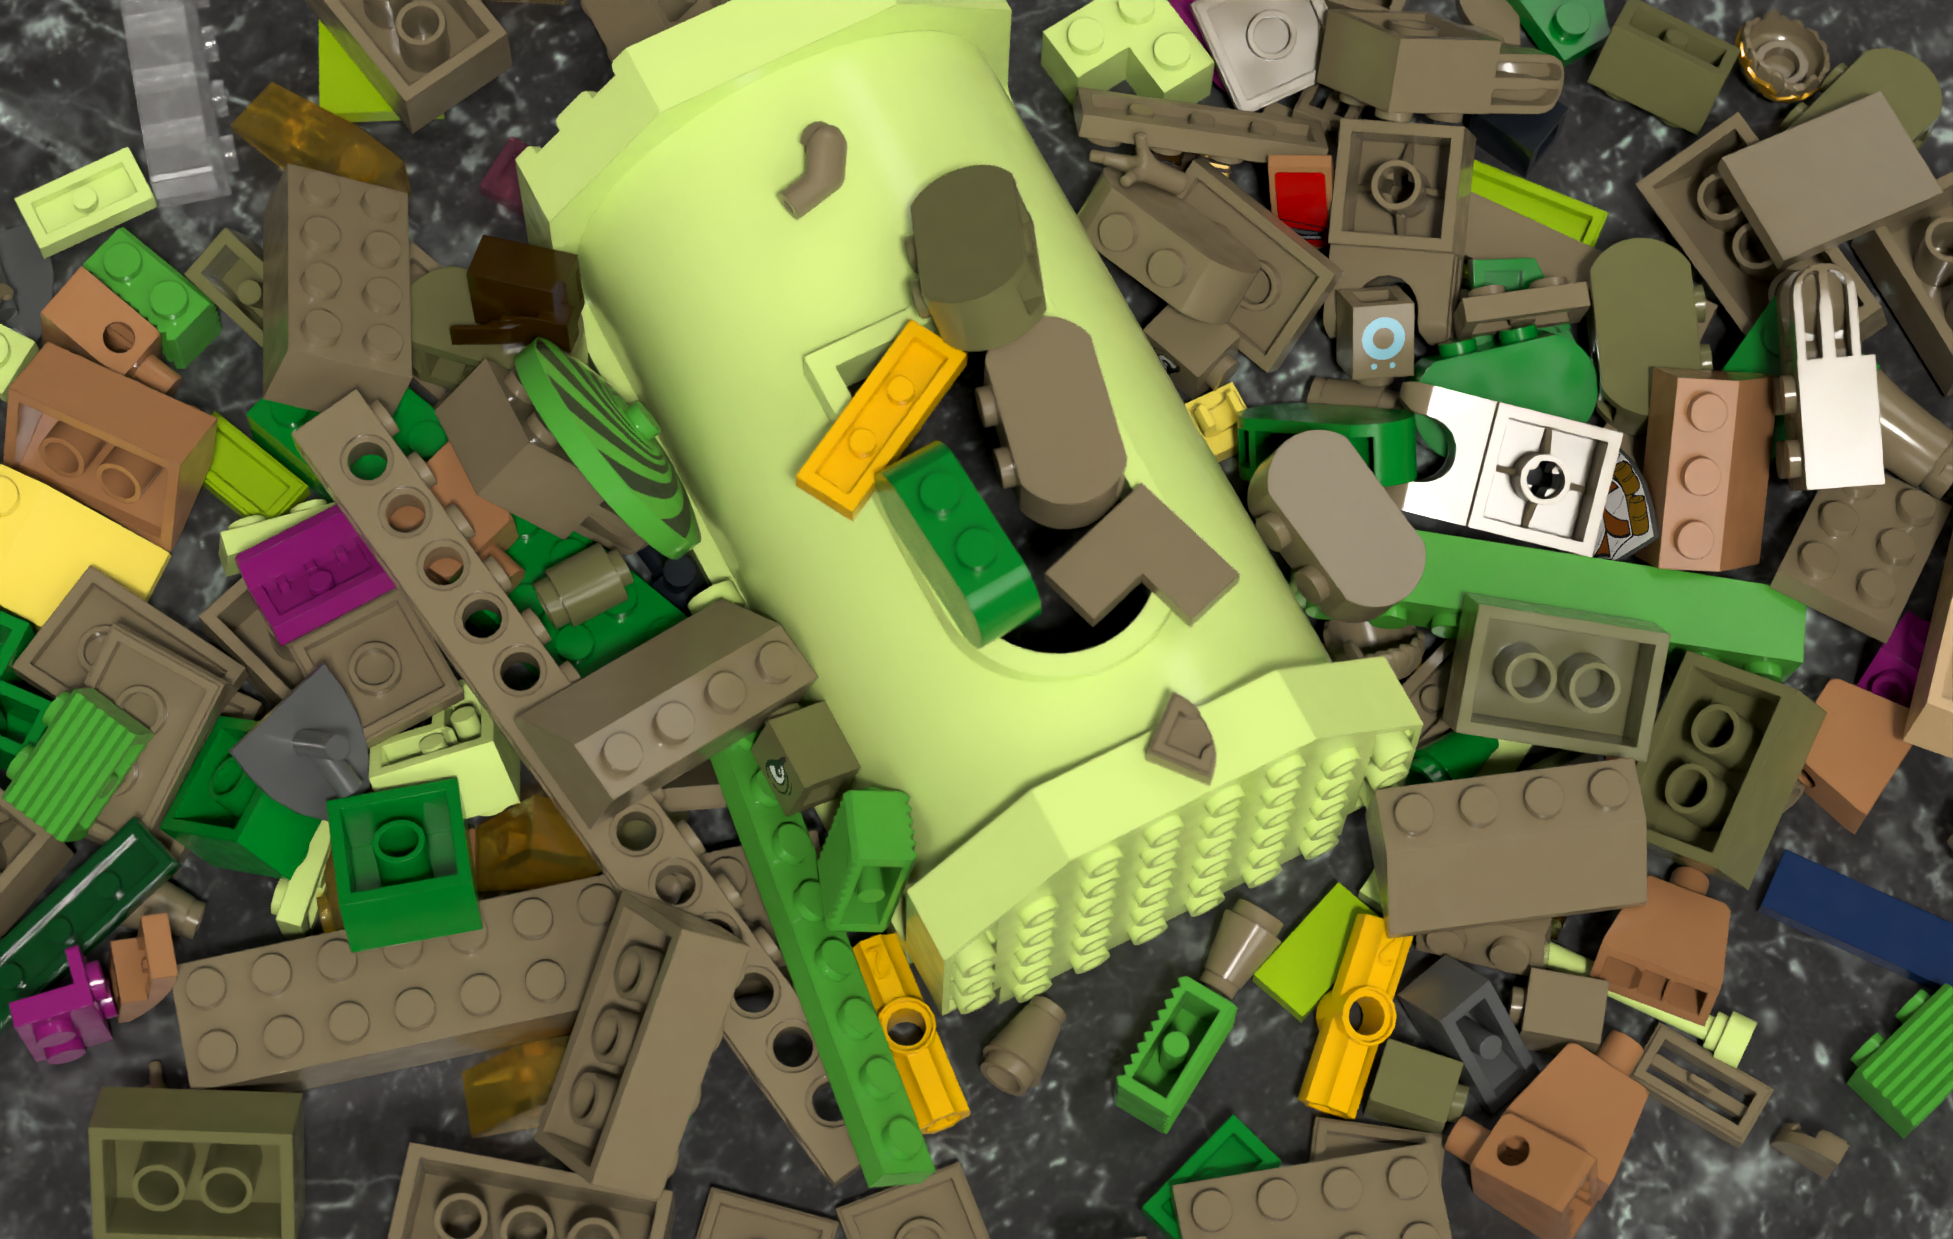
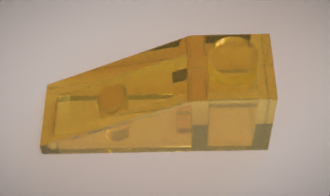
(311, 137)

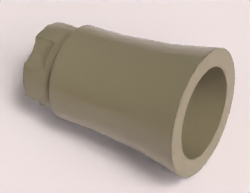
(1914, 441)

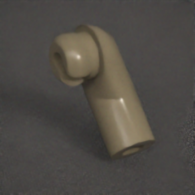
(824, 169)

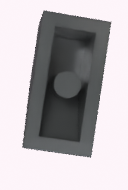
(1467, 1022)

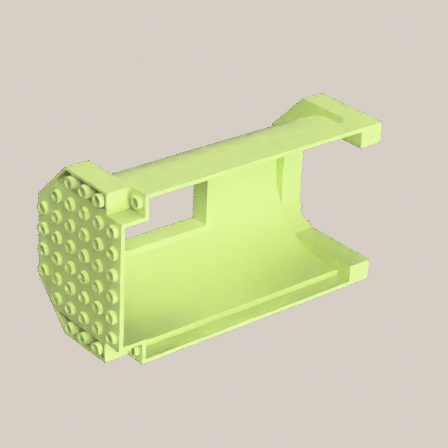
(741, 339)

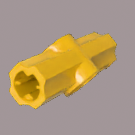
(1342, 1055)
(922, 1066)

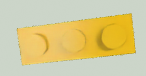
(881, 419)

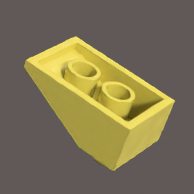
(53, 541)

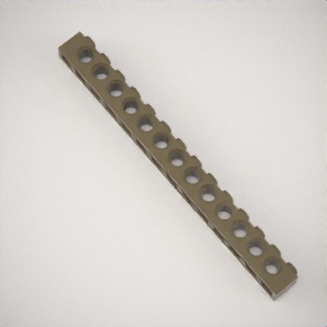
(330, 449)

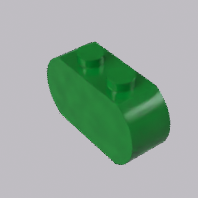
(1520, 369)
(1379, 435)
(958, 544)

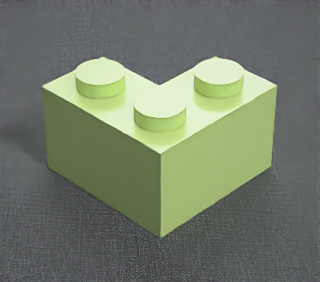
(1131, 43)
(456, 745)

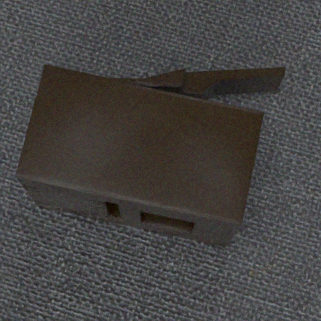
(522, 295)

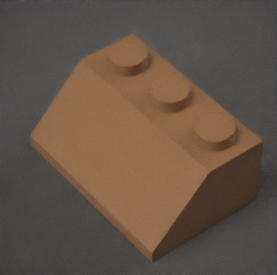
(109, 443)
(1708, 467)

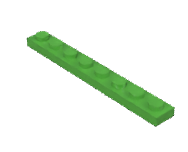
(824, 976)

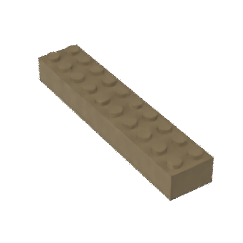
(326, 1016)

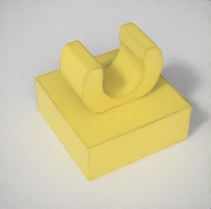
(1217, 419)

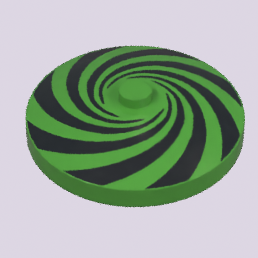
(610, 446)

